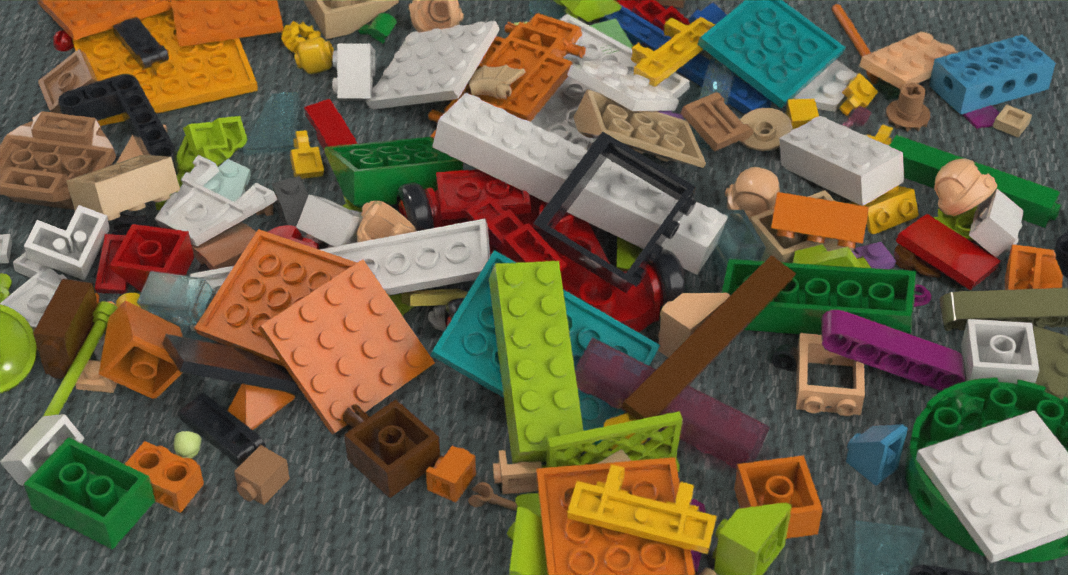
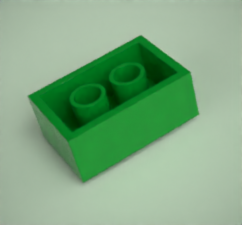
(90, 492)

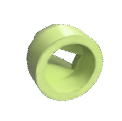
(187, 444)

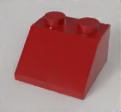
(152, 250)

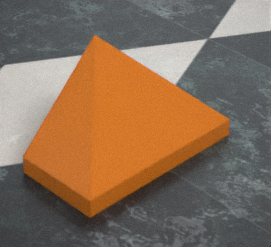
(256, 404)

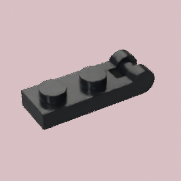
(140, 43)
(220, 428)

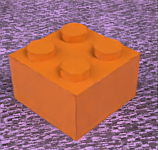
(781, 482)

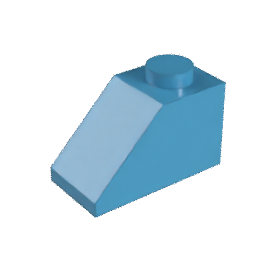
(877, 451)

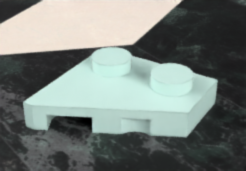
(230, 180)

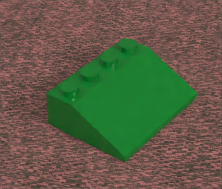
(379, 168)

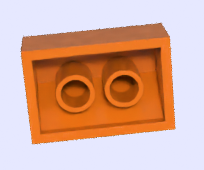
(819, 219)

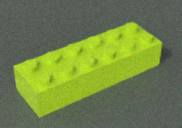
(534, 357)

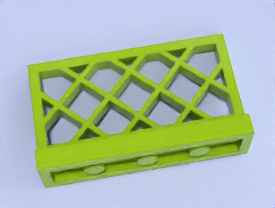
(662, 444)

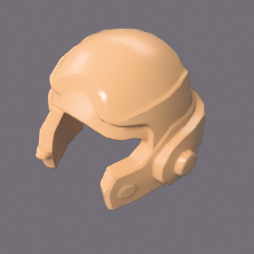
(435, 14)
(962, 187)
(753, 191)
(381, 221)

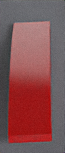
(653, 12)
(329, 124)
(511, 236)

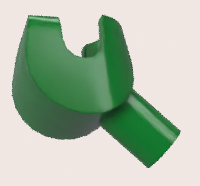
(380, 27)

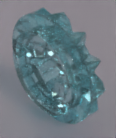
(547, 8)

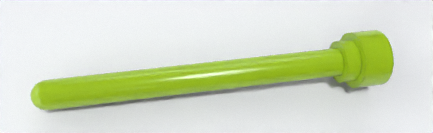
(101, 316)

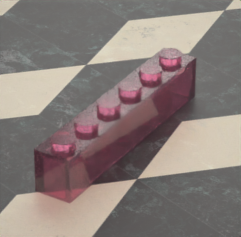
(706, 421)

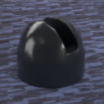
(787, 354)

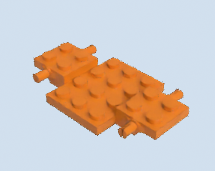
(537, 49)

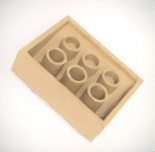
(345, 16)
(641, 130)

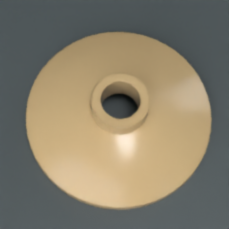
(767, 127)

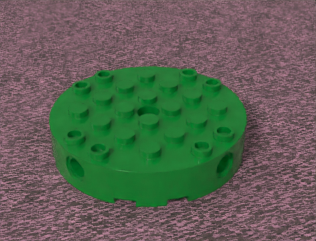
(967, 409)

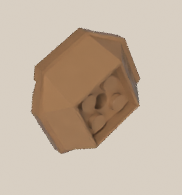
(47, 153)

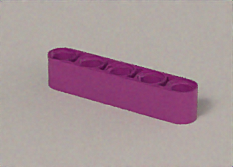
(891, 350)

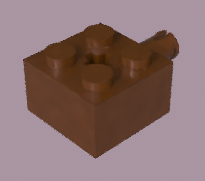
(390, 446)

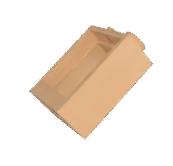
(817, 398)

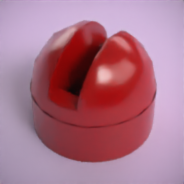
(62, 41)

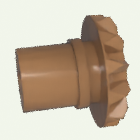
(909, 108)

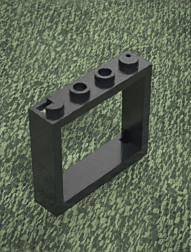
(651, 172)

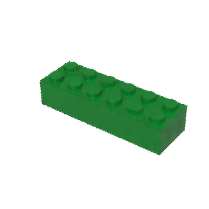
(870, 293)

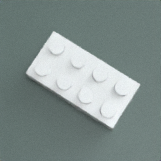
(842, 160)

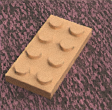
(906, 60)

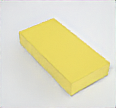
(432, 297)

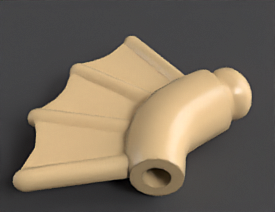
(494, 81)

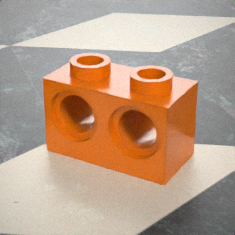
(172, 477)

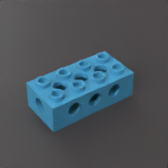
(991, 74)

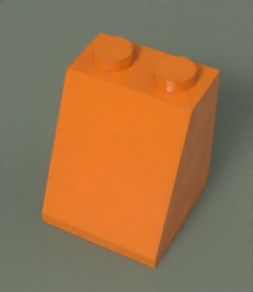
(135, 351)

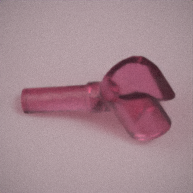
(860, 116)

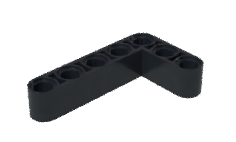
(126, 97)

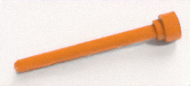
(854, 36)

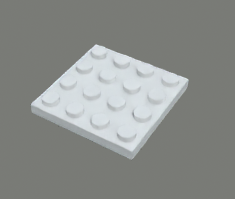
(433, 65)
(1004, 484)

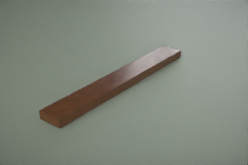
(708, 340)

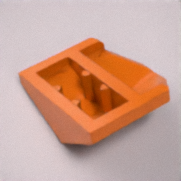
(1032, 269)

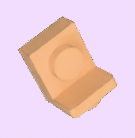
(92, 381)
(515, 477)

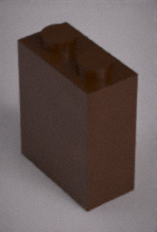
(65, 326)

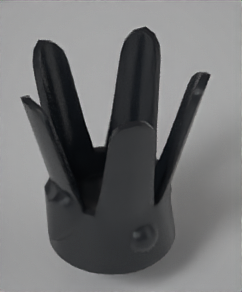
(122, 229)

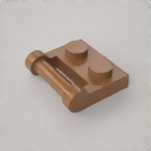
(716, 121)

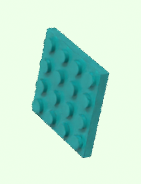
(771, 48)

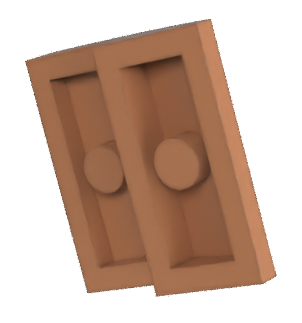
(225, 247)

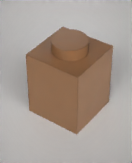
(261, 475)

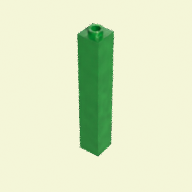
(924, 162)

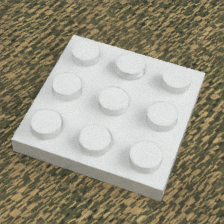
(628, 90)

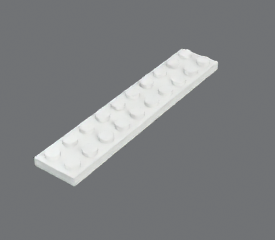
(409, 259)

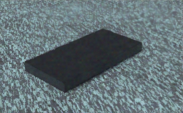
(227, 364)

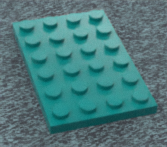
(472, 349)

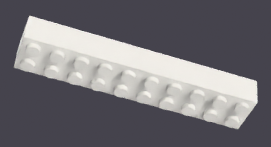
(543, 161)

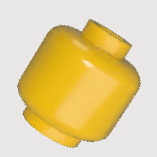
(314, 55)

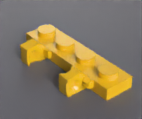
(672, 55)
(667, 522)

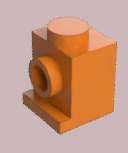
(451, 473)

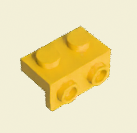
(891, 209)

